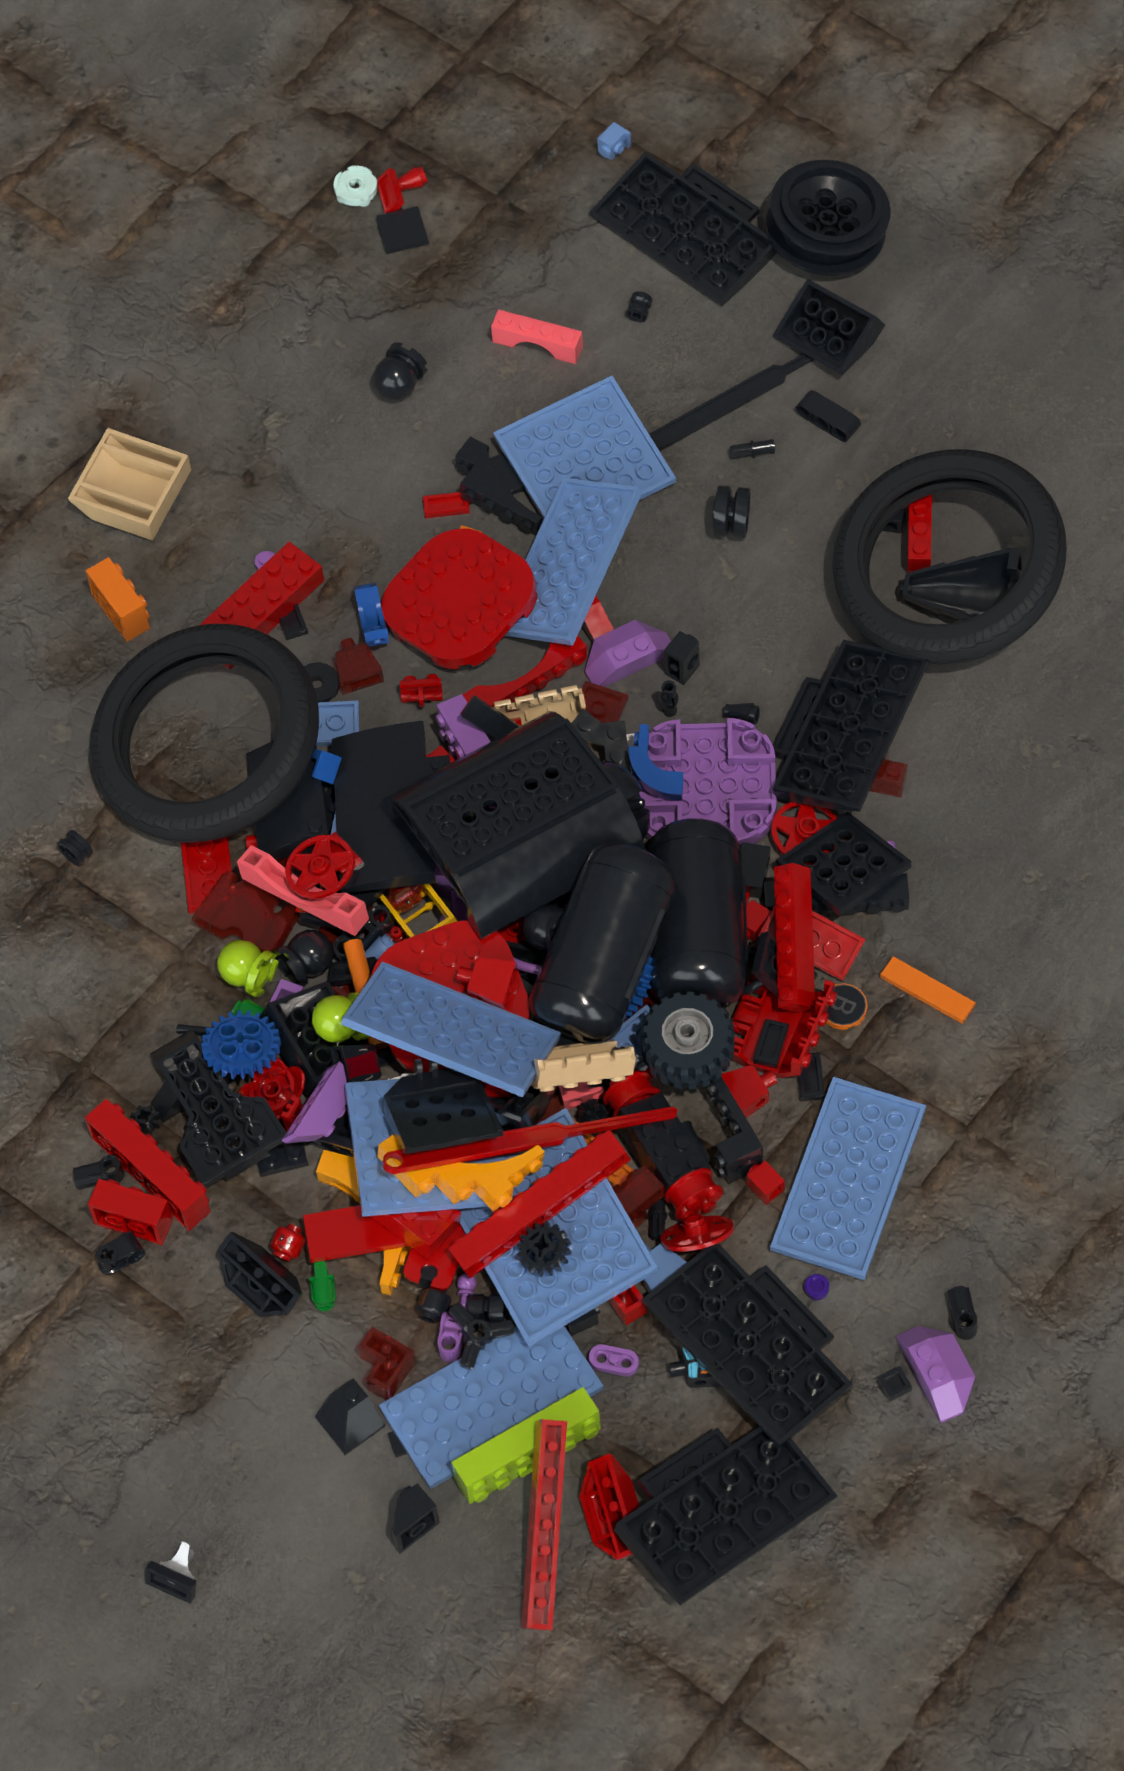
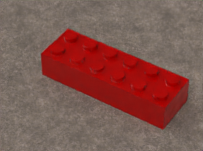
(270, 592)
(147, 1163)

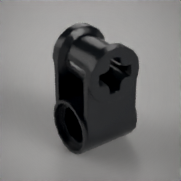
(120, 1252)

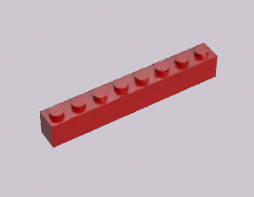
(539, 1203)
(544, 1525)

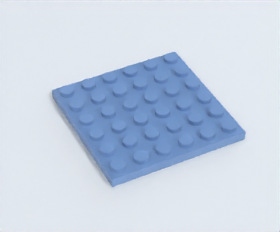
(584, 438)
(379, 1190)

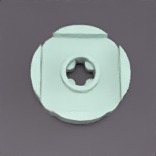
(355, 196)

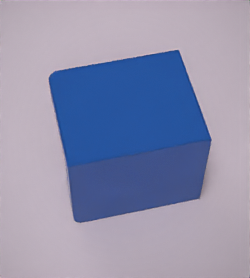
(325, 766)

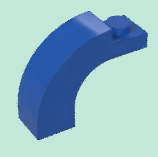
(371, 614)
(658, 782)

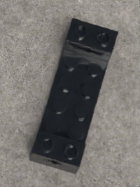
(743, 1147)

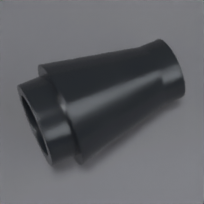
(744, 711)

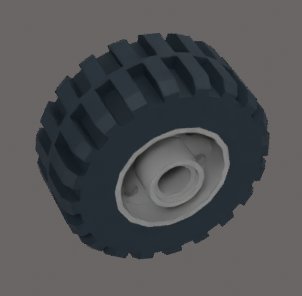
(687, 1040)

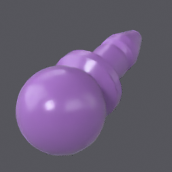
(466, 1286)

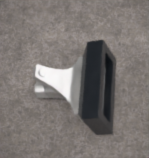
(174, 1575)

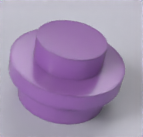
(262, 558)

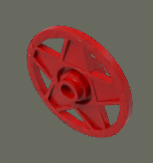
(800, 827)
(320, 866)
(697, 1231)

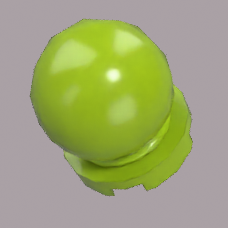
(244, 965)
(328, 1019)

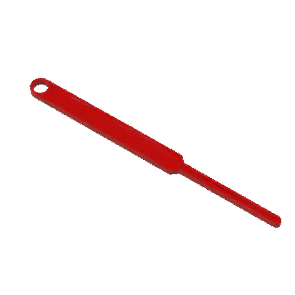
(518, 1141)

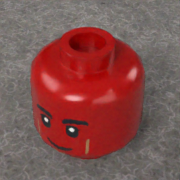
(287, 1242)

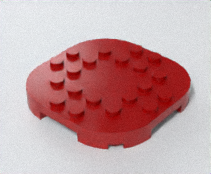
(459, 597)
(438, 957)

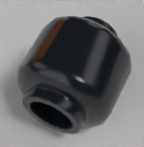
(432, 1304)

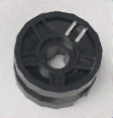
(74, 848)

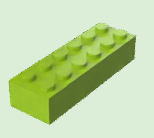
(512, 1452)

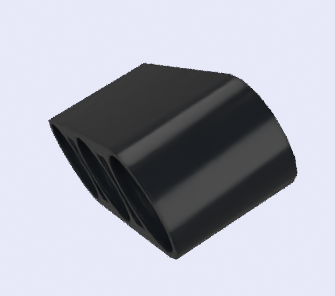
(828, 416)
(375, 929)

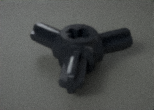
(473, 1343)

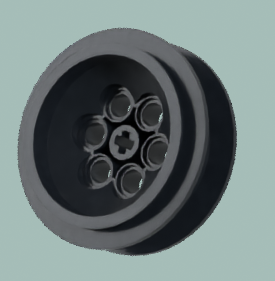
(828, 217)

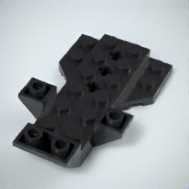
(197, 1088)

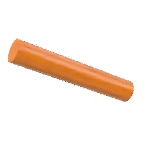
(360, 974)

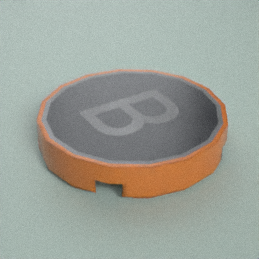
(849, 1007)

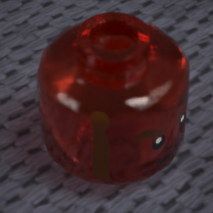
(405, 897)

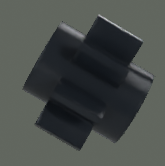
(591, 1111)
(146, 1113)

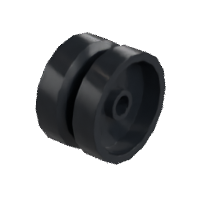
(731, 511)

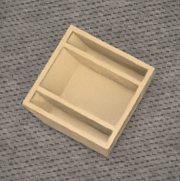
(130, 483)

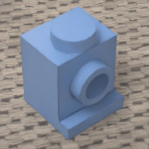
(613, 141)

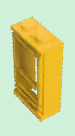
(436, 900)

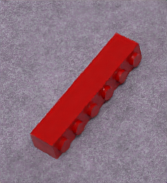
(794, 937)

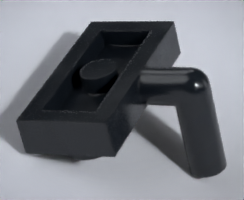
(283, 1159)

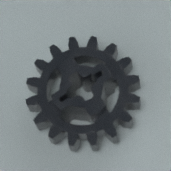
(551, 1256)

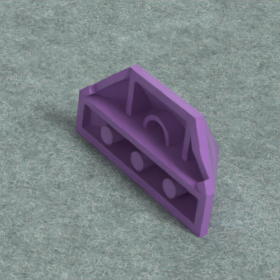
(625, 652)
(321, 1108)
(939, 1369)

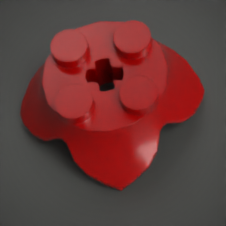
(287, 1080)

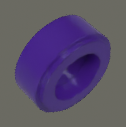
(816, 1287)

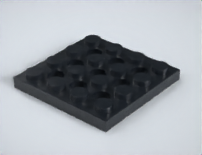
(845, 851)

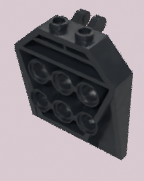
(439, 1110)

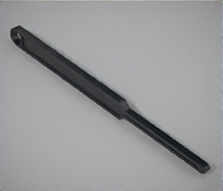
(725, 403)

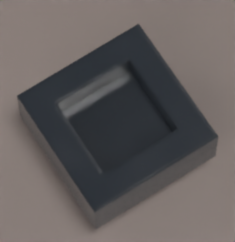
(894, 1383)

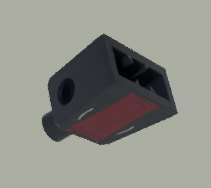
(359, 1061)

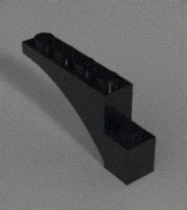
(487, 491)

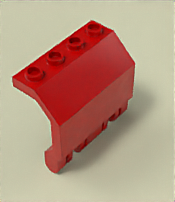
(802, 1034)

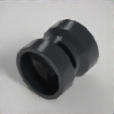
(639, 306)

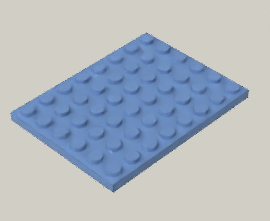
(603, 1261)

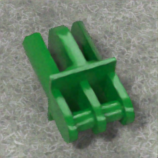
(322, 1287)

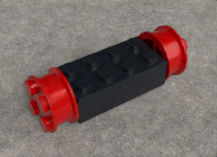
(664, 1147)

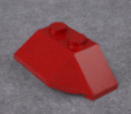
(606, 1499)

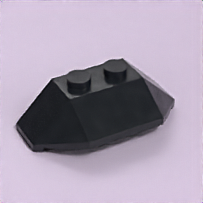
(522, 1111)
(257, 1277)

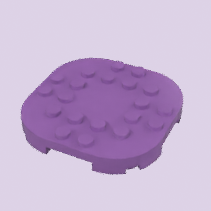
(725, 776)

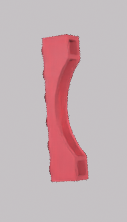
(337, 909)

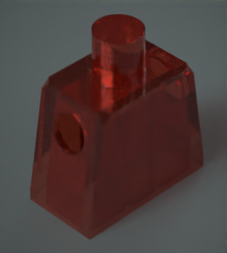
(357, 667)

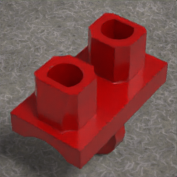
(421, 689)

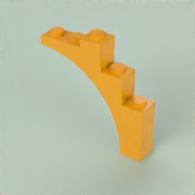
(340, 1172)
(458, 1181)

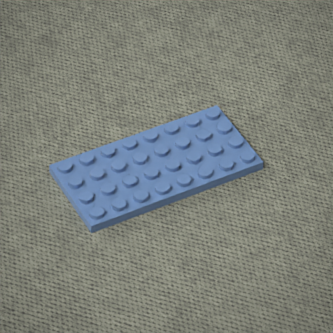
(574, 556)
(451, 1028)
(848, 1178)
(468, 1407)

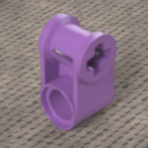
(450, 1334)

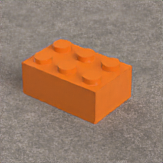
(118, 598)

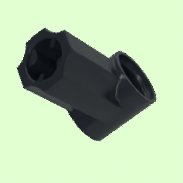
(88, 1174)
(963, 1311)

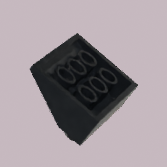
(828, 327)
(297, 1035)

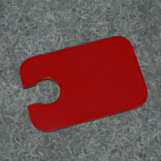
(441, 1260)

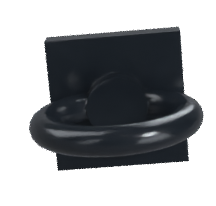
(764, 965)

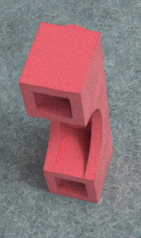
(560, 341)

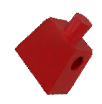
(490, 980)
(749, 1088)

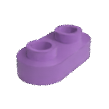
(614, 1359)

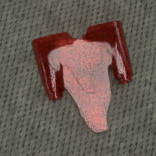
(246, 912)

